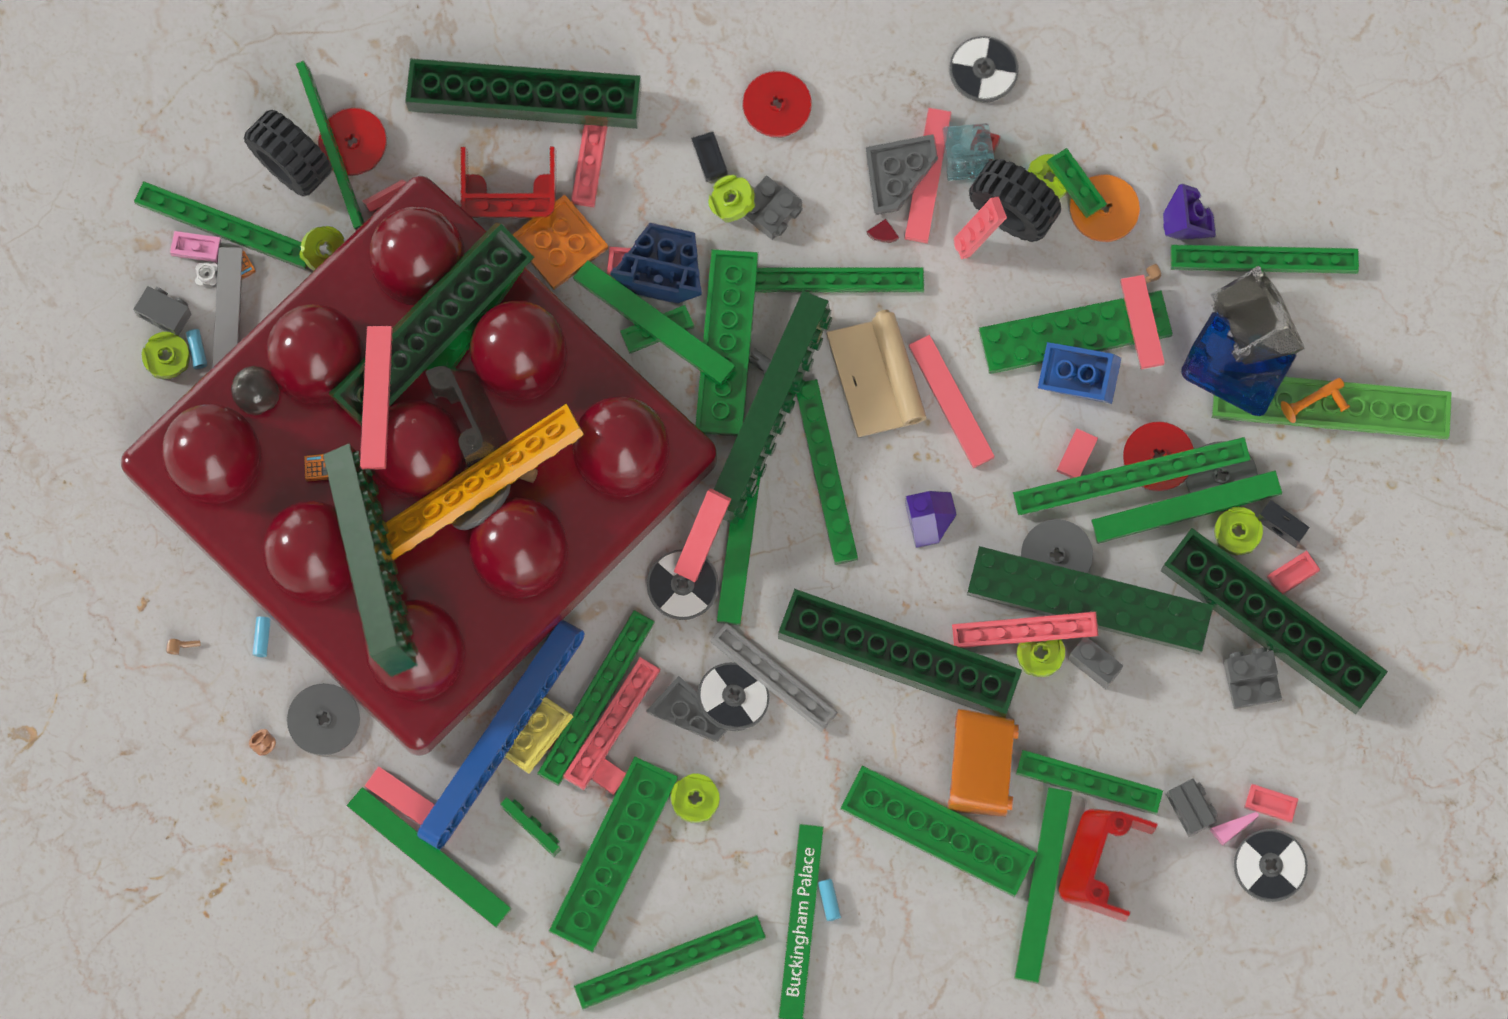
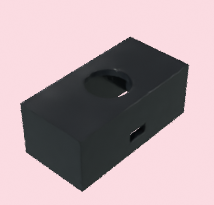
(1289, 530)

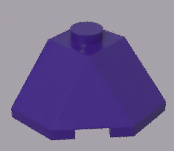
(1187, 217)
(929, 516)

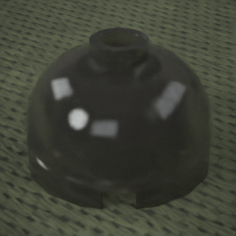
(255, 390)

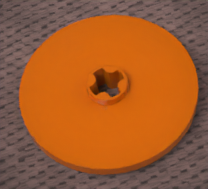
(1120, 217)

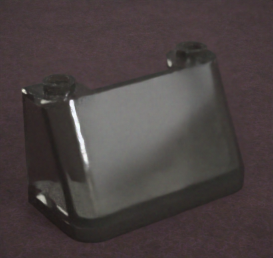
(1257, 318)
(466, 387)

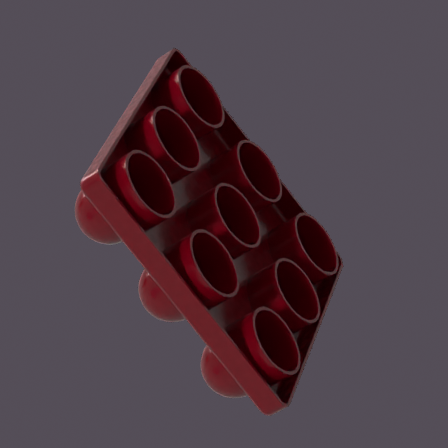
(470, 594)

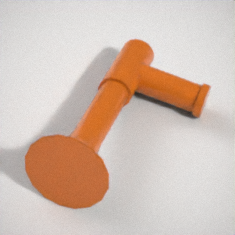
(1291, 410)

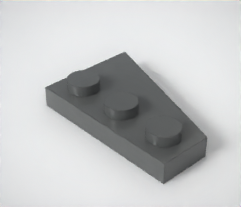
(681, 708)

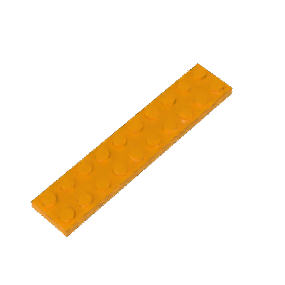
(482, 480)

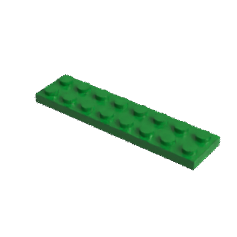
(1087, 327)
(729, 334)
(938, 831)
(613, 854)

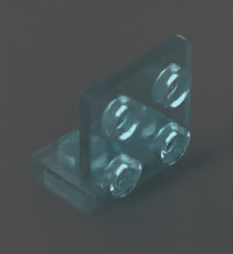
(967, 150)

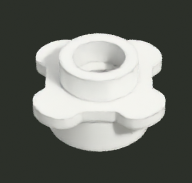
(204, 268)

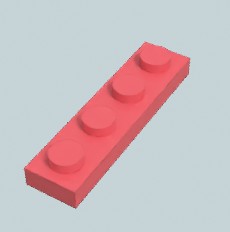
(979, 228)

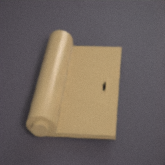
(884, 380)

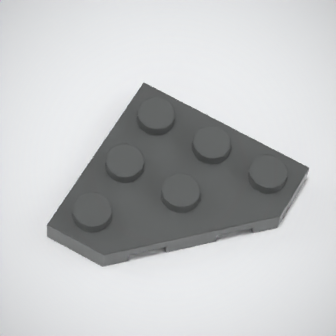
(898, 169)

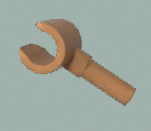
(1154, 273)
(174, 645)

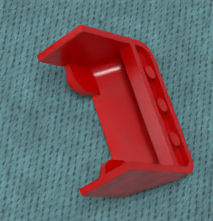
(481, 204)
(1078, 880)

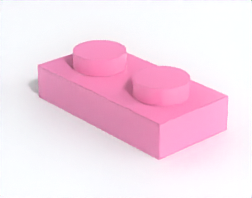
(195, 246)

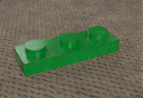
(1076, 183)
(637, 339)
(531, 826)

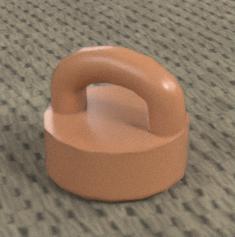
(262, 742)

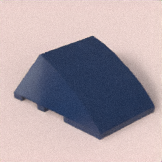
(661, 265)

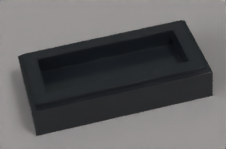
(709, 156)

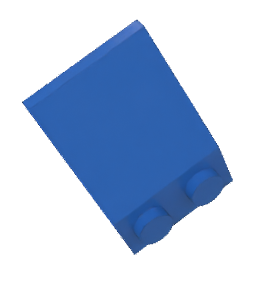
(1079, 372)

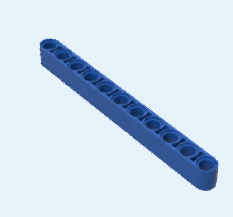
(500, 734)

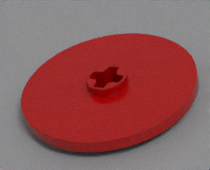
(769, 119)
(369, 135)
(1157, 438)

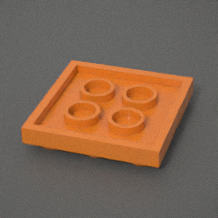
(560, 242)

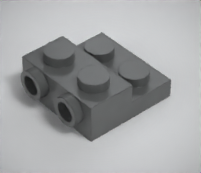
(773, 208)
(1252, 678)

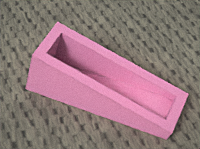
(1228, 830)

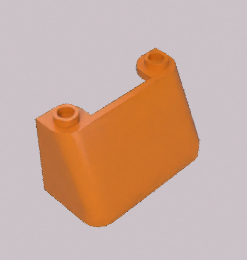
(982, 764)

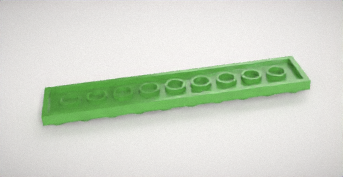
(1370, 410)

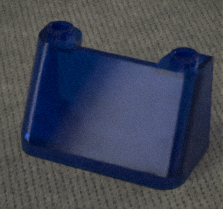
(1217, 371)

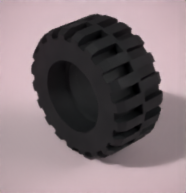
(287, 153)
(1025, 198)

